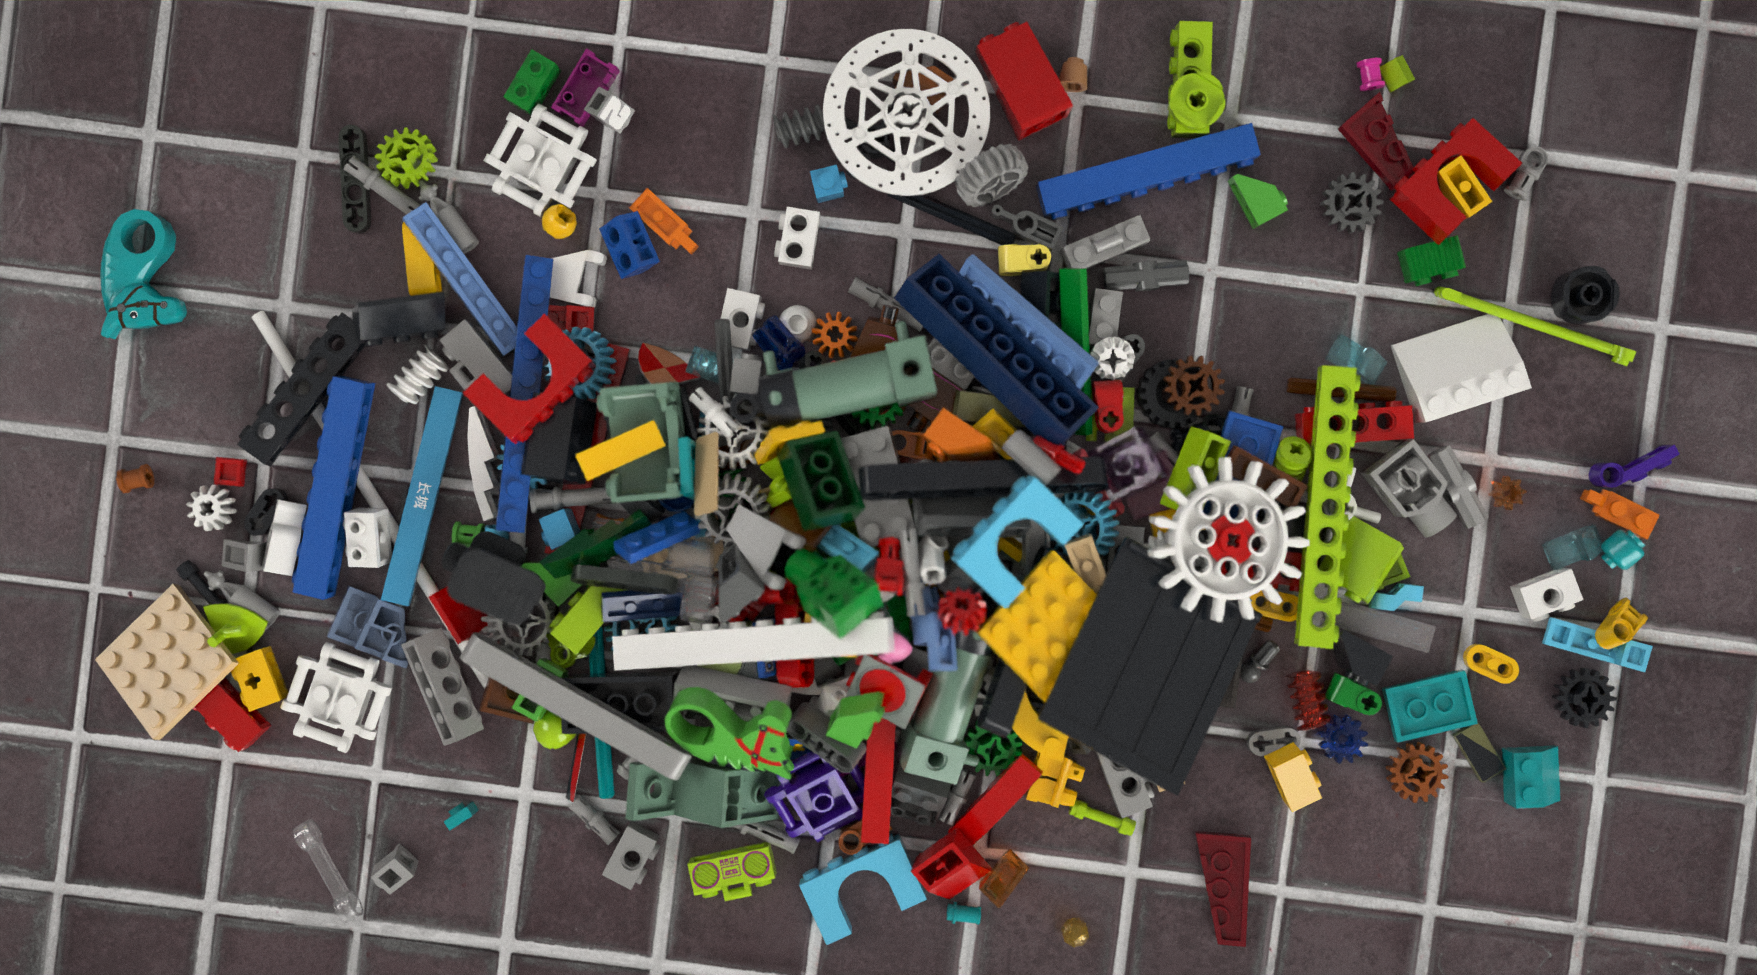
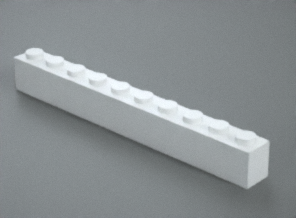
(748, 644)

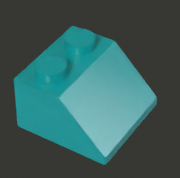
(1531, 776)

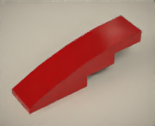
(997, 799)

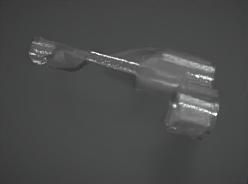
(689, 562)

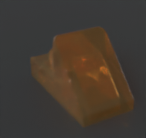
(1003, 878)

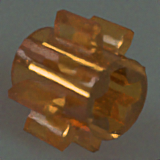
(1514, 497)

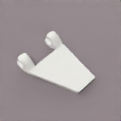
(568, 274)

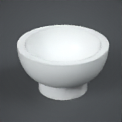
(799, 322)

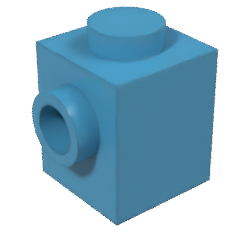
(828, 183)
(559, 528)

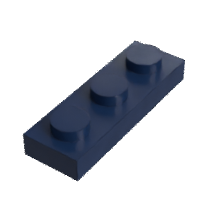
(638, 605)

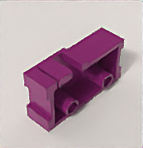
(582, 86)

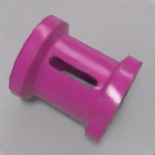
(1370, 74)

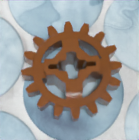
(1427, 779)

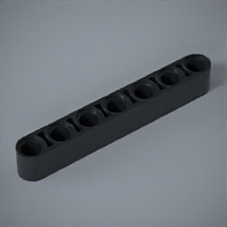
(1006, 686)

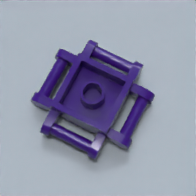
(818, 797)

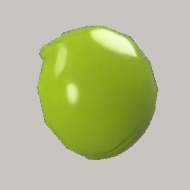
(549, 731)

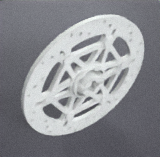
(913, 100)

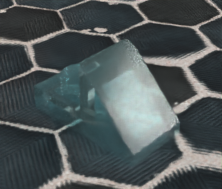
(1351, 354)
(703, 364)
(1573, 547)

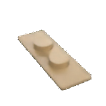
(706, 474)

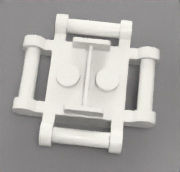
(540, 160)
(337, 697)

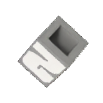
(609, 110)

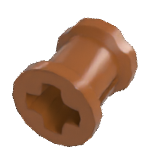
(135, 478)

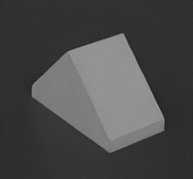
(243, 555)

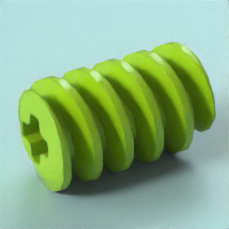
(1293, 457)

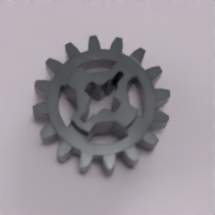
(1359, 210)

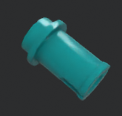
(963, 913)

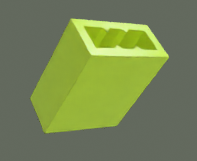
(1366, 561)

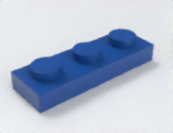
(656, 537)

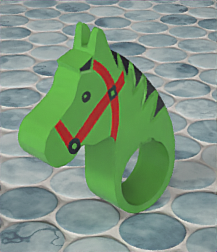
(733, 743)

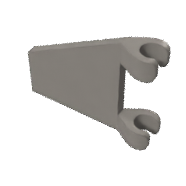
(760, 541)

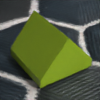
(1396, 73)

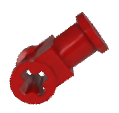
(889, 571)

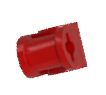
(1109, 399)

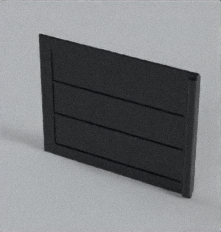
(1147, 670)

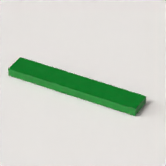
(1075, 319)

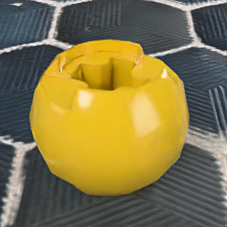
(559, 221)

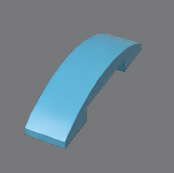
(1583, 642)

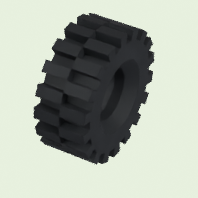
(1151, 396)

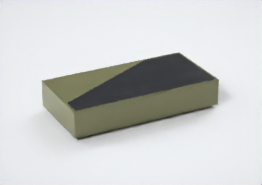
(1478, 752)

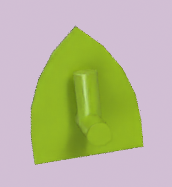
(234, 626)

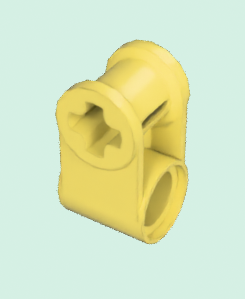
(1015, 259)

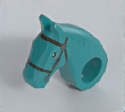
(127, 274)

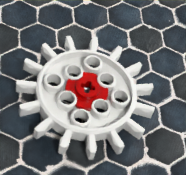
(1190, 519)

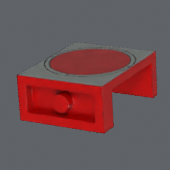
(900, 689)

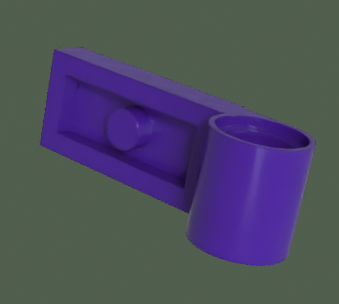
(1634, 470)

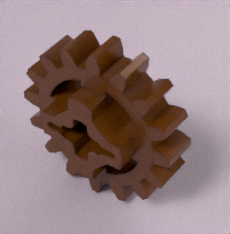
(1204, 393)

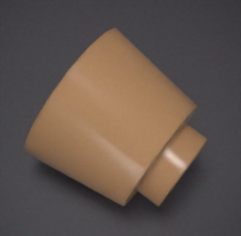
(1074, 75)

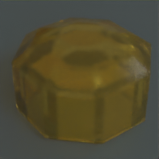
(1075, 932)

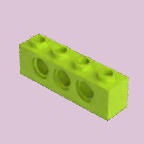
(1199, 37)

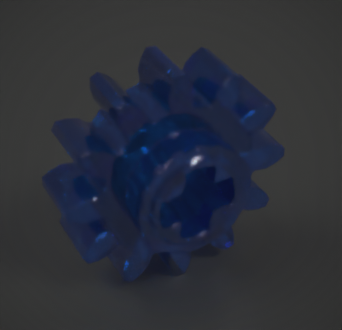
(1351, 732)

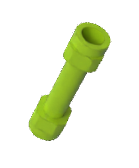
(1124, 825)

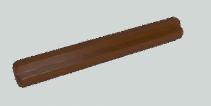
(1365, 392)

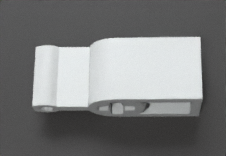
(284, 538)

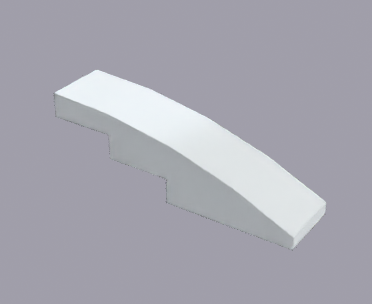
(481, 453)

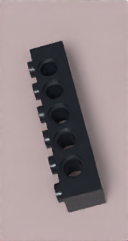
(303, 405)

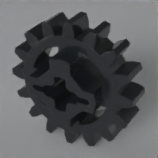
(1579, 686)

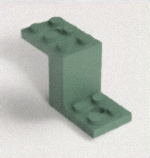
(701, 794)

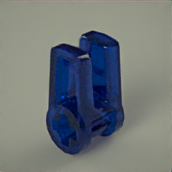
(777, 338)

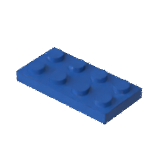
(1253, 436)

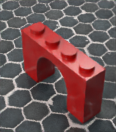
(1420, 194)
(518, 417)

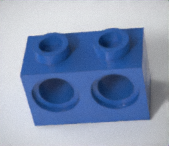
(629, 244)

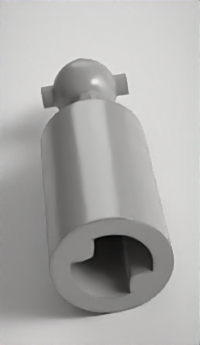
(449, 218)
(243, 596)

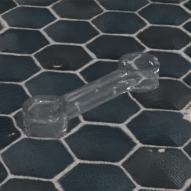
(311, 840)

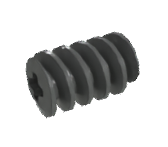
(799, 126)

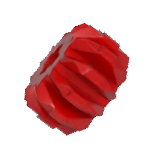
(962, 611)

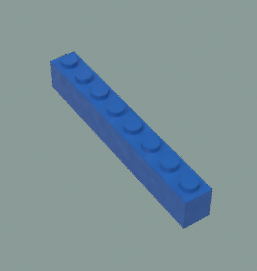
(1148, 170)
(333, 486)

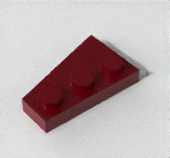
(1376, 142)

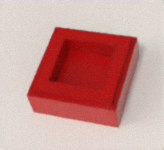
(230, 471)

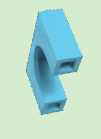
(979, 553)
(822, 886)

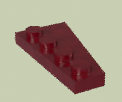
(1226, 874)

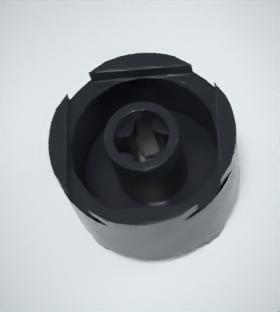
(1600, 291)

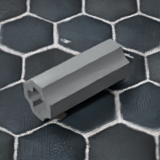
(1031, 457)

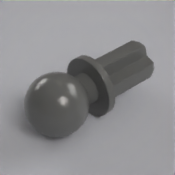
(1252, 670)

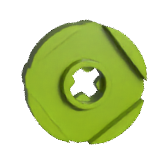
(1212, 97)

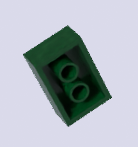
(820, 480)

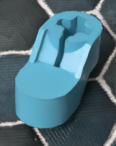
(1396, 596)

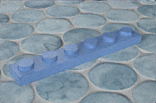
(462, 277)

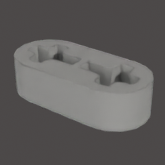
(1271, 734)

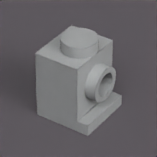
(394, 869)

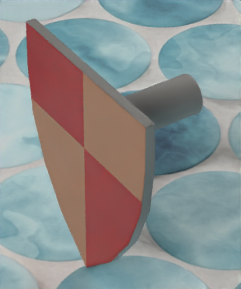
(662, 366)

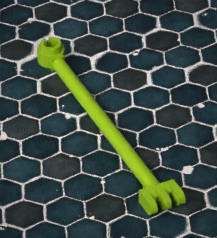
(1620, 354)

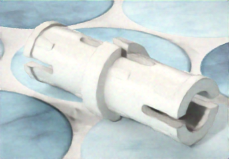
(714, 412)

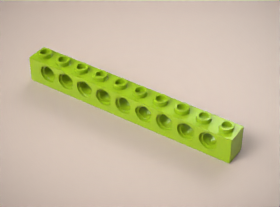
(1322, 435)

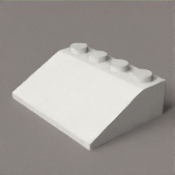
(1459, 367)

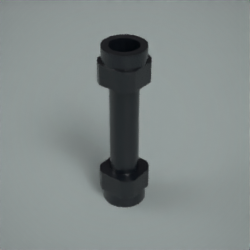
(189, 571)

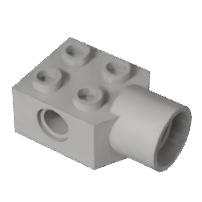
(1411, 487)

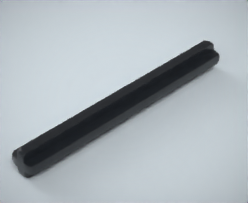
(958, 218)

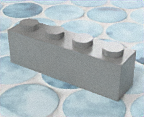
(741, 693)

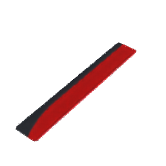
(575, 767)

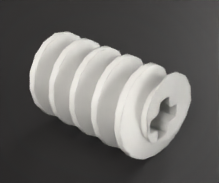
(418, 376)

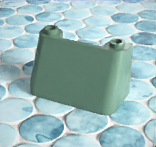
(658, 472)

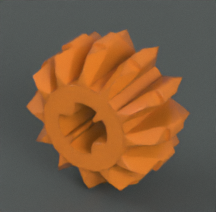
(843, 330)

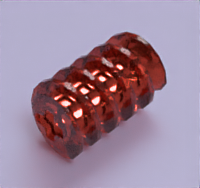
(1309, 699)

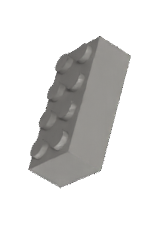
(879, 517)

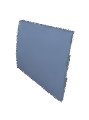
(370, 626)

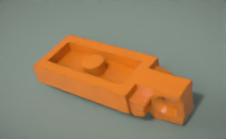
(663, 221)
(1621, 512)

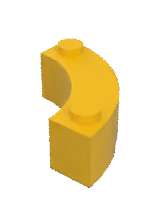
(1037, 734)

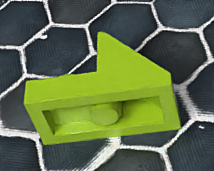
(779, 490)

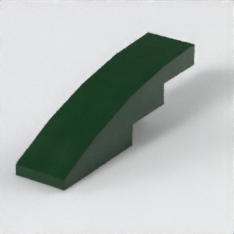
(592, 548)

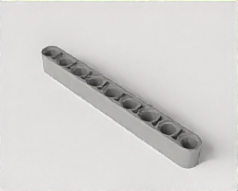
(575, 706)

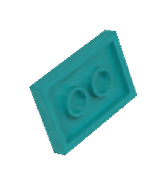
(1429, 705)

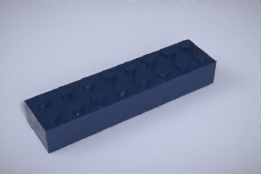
(995, 351)

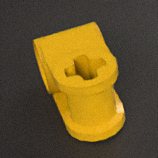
(1619, 625)

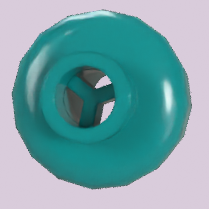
(1622, 549)

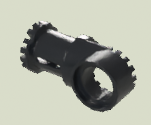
(1180, 435)

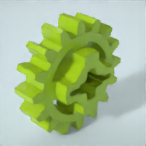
(395, 153)

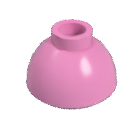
(902, 650)

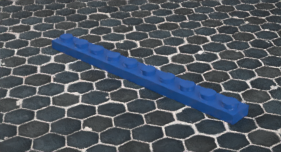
(524, 381)

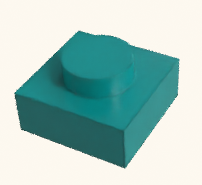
(460, 814)

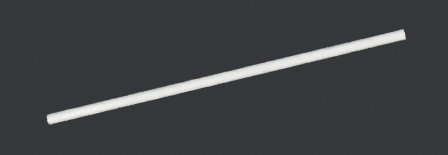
(363, 482)

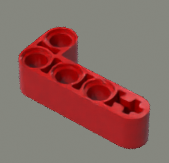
(790, 672)

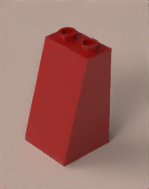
(1023, 80)

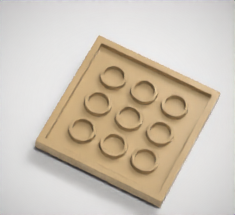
(165, 662)

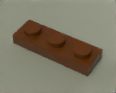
(1240, 461)

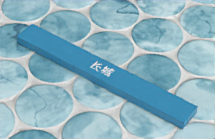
(422, 496)

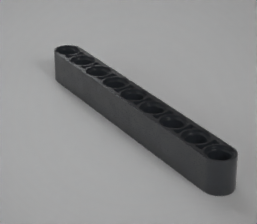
(969, 479)

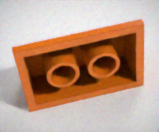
(956, 440)

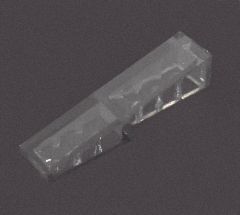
(1384, 626)

